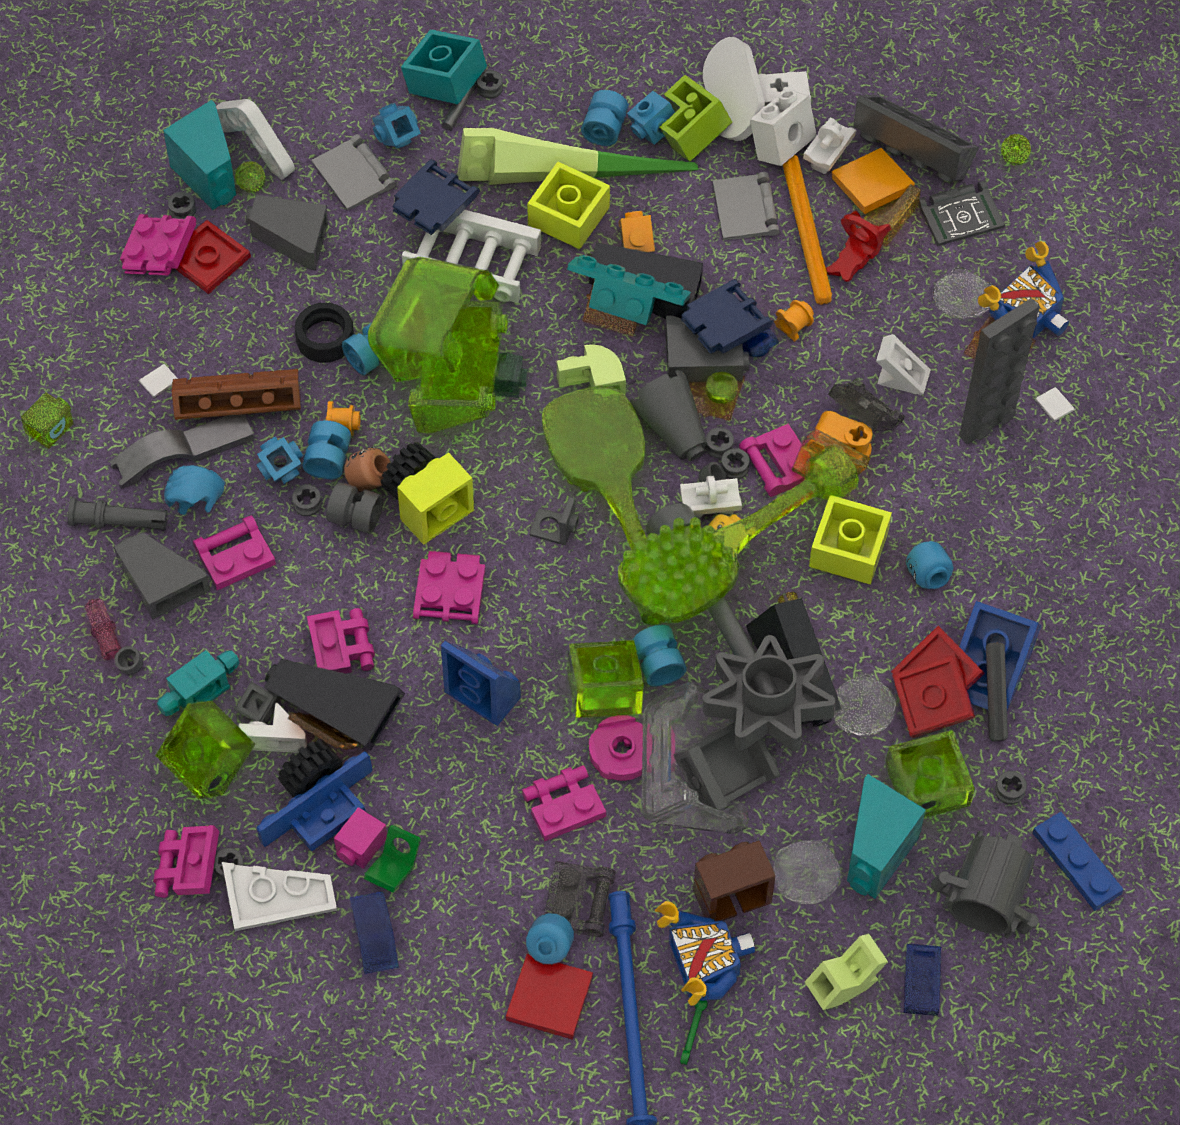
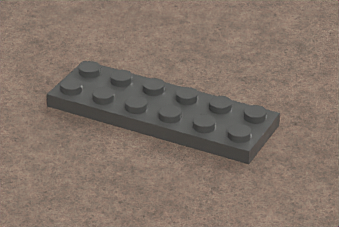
(998, 371)

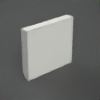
(158, 380)
(1054, 404)

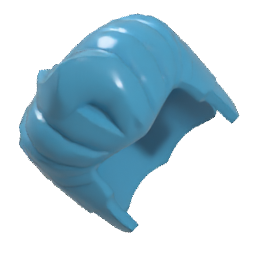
(193, 484)

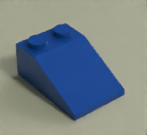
(995, 625)
(478, 683)

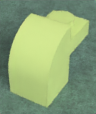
(597, 366)
(848, 975)

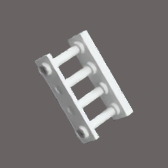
(494, 233)

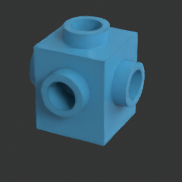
(649, 116)
(404, 125)
(275, 448)

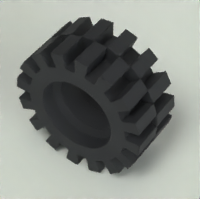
(407, 463)
(308, 767)

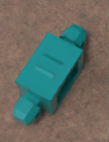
(198, 681)

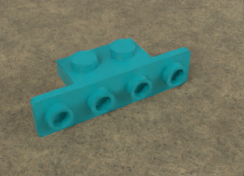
(626, 293)

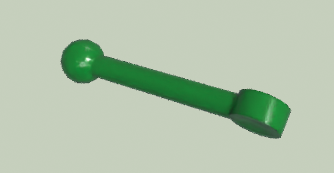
(700, 1006)

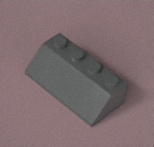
(913, 136)

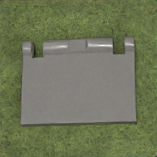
(353, 172)
(745, 207)

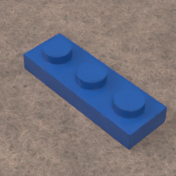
(1078, 861)

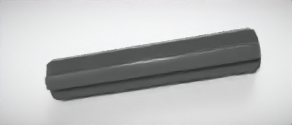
(996, 691)

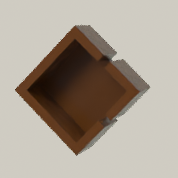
(738, 872)

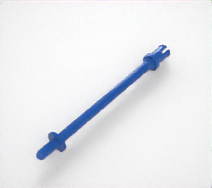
(622, 928)

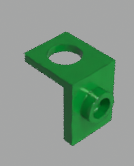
(392, 865)

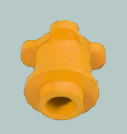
(794, 318)
(344, 416)

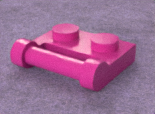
(783, 449)
(238, 560)

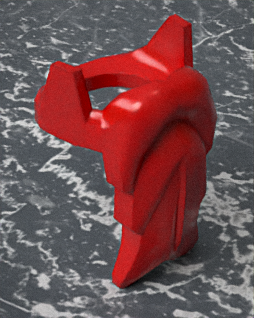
(861, 245)

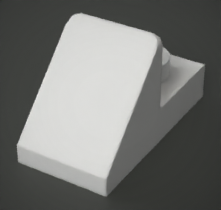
(901, 367)
(279, 737)

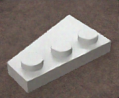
(274, 896)

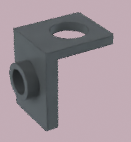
(567, 523)

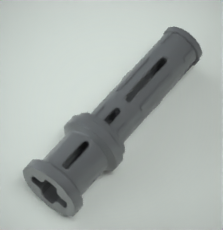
(102, 514)

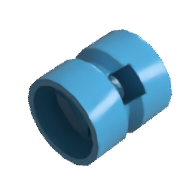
(604, 117)
(359, 352)
(326, 450)
(660, 655)

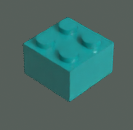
(444, 66)

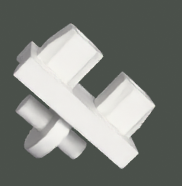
(828, 145)
(712, 496)

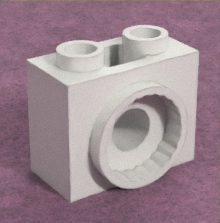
(783, 127)

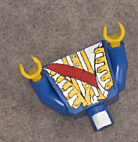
(1033, 283)
(704, 952)

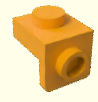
(637, 231)

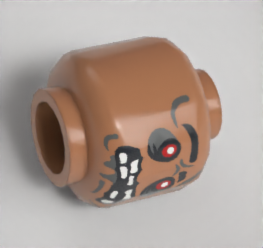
(366, 468)

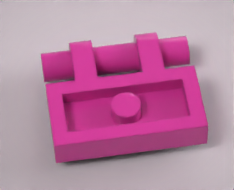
(329, 641)
(567, 811)
(194, 864)

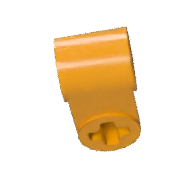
(846, 431)

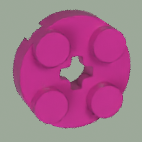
(604, 741)

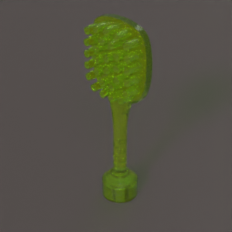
(599, 448)
(696, 566)

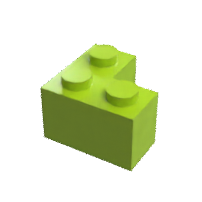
(696, 120)

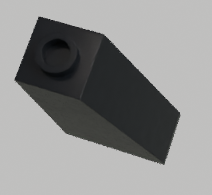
(661, 267)
(796, 637)
(340, 700)

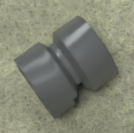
(350, 506)

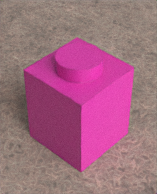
(360, 838)

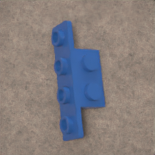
(322, 809)

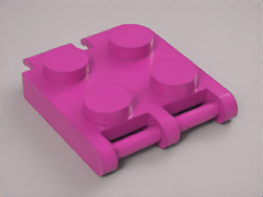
(157, 244)
(449, 586)

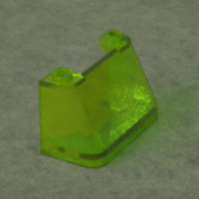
(420, 315)
(467, 393)

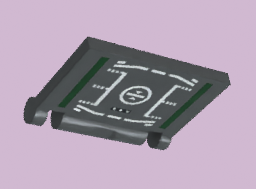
(961, 213)

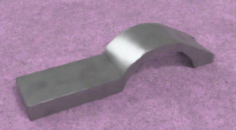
(189, 444)

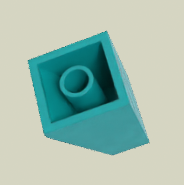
(201, 155)
(882, 837)

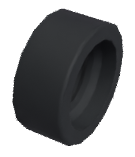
(317, 313)

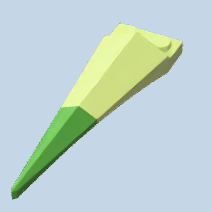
(515, 158)

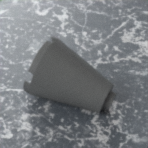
(672, 414)

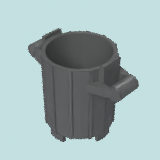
(990, 886)

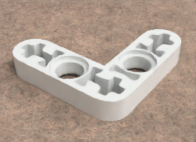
(247, 117)

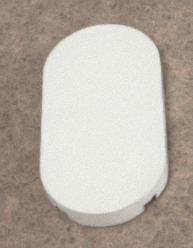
(734, 80)

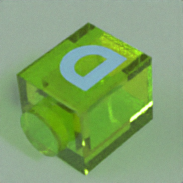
(47, 419)

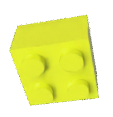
(568, 205)
(435, 498)
(850, 539)

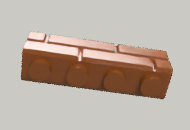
(236, 394)

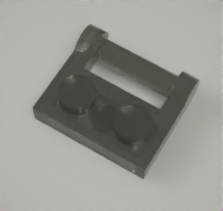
(866, 406)
(568, 892)

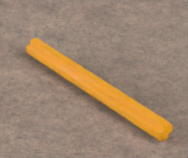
(807, 231)

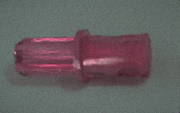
(102, 628)

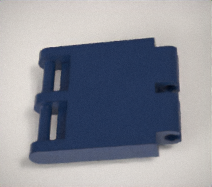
(432, 200)
(723, 320)

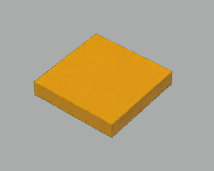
(872, 180)

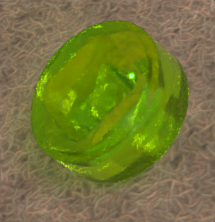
(1015, 149)
(250, 176)
(721, 387)

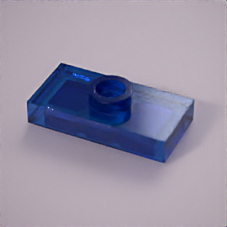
(922, 979)

